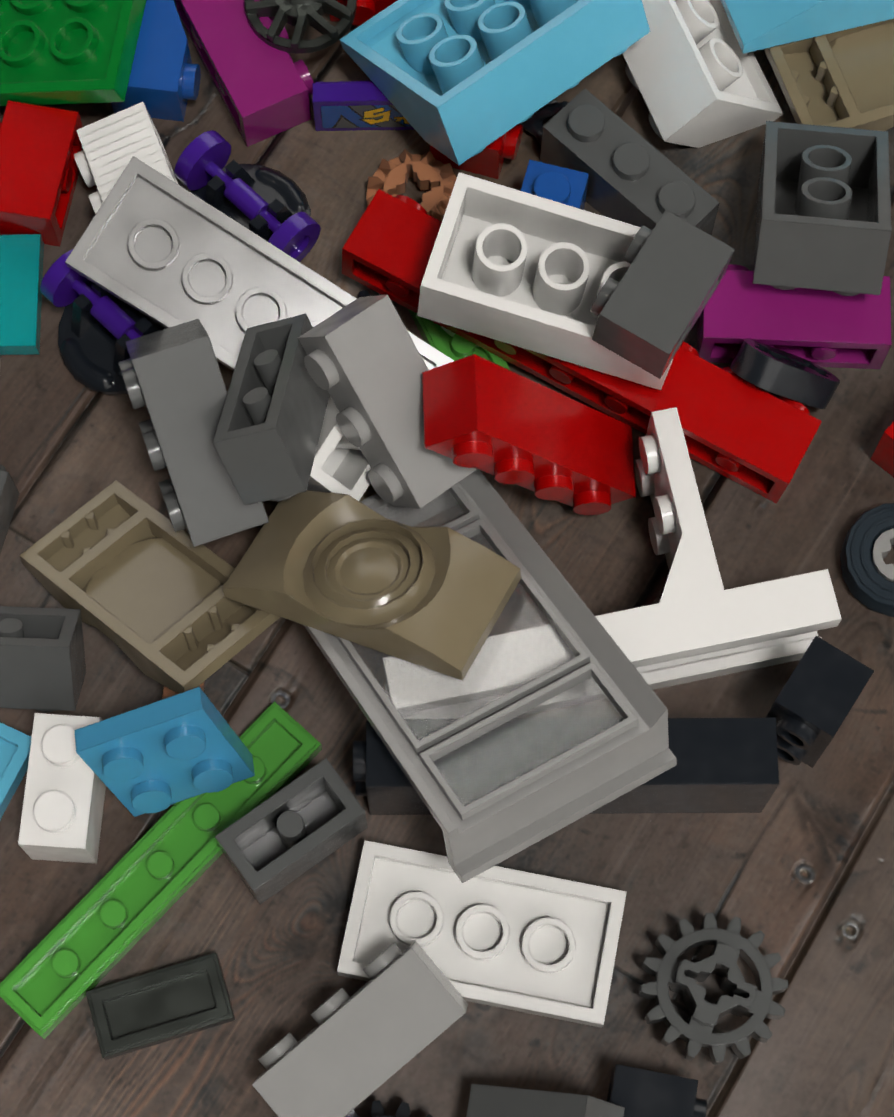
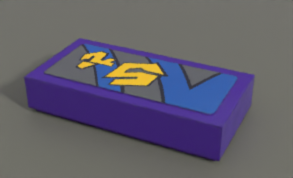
(354, 107)

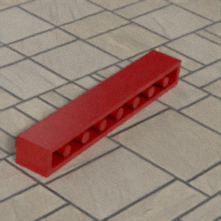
(722, 416)

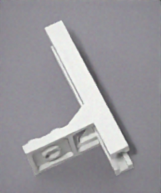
(697, 624)

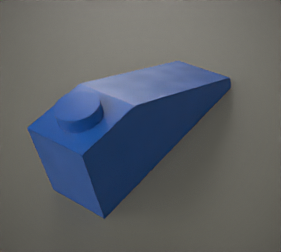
(162, 65)

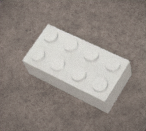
(527, 273)

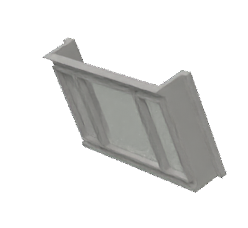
(536, 727)

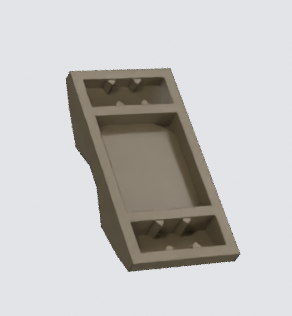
(840, 77)
(376, 580)
(146, 588)

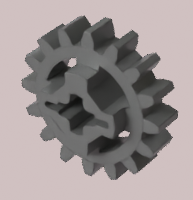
(742, 999)

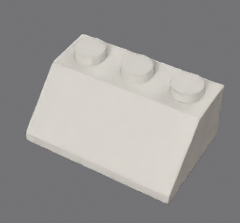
(697, 75)

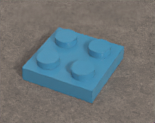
(165, 752)

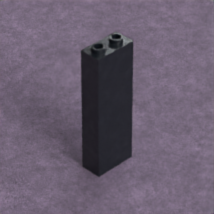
(719, 769)

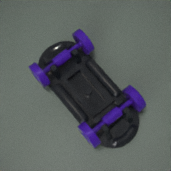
(99, 323)

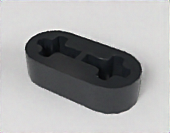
(784, 374)

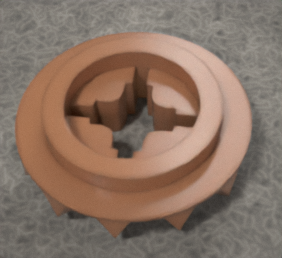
(424, 170)

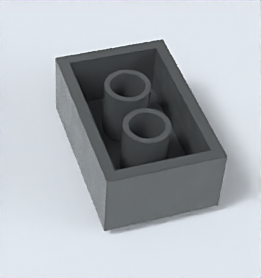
(823, 209)
(185, 395)

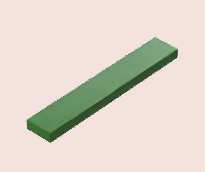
(150, 879)

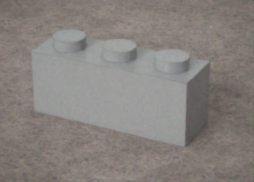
(378, 388)
(361, 1037)

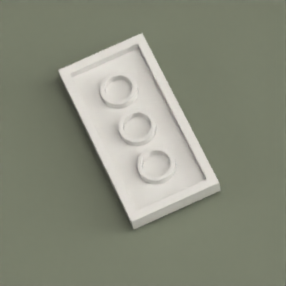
(497, 937)

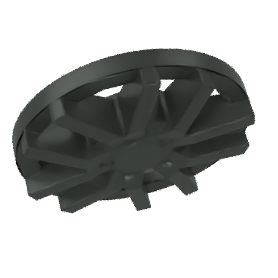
(300, 14)

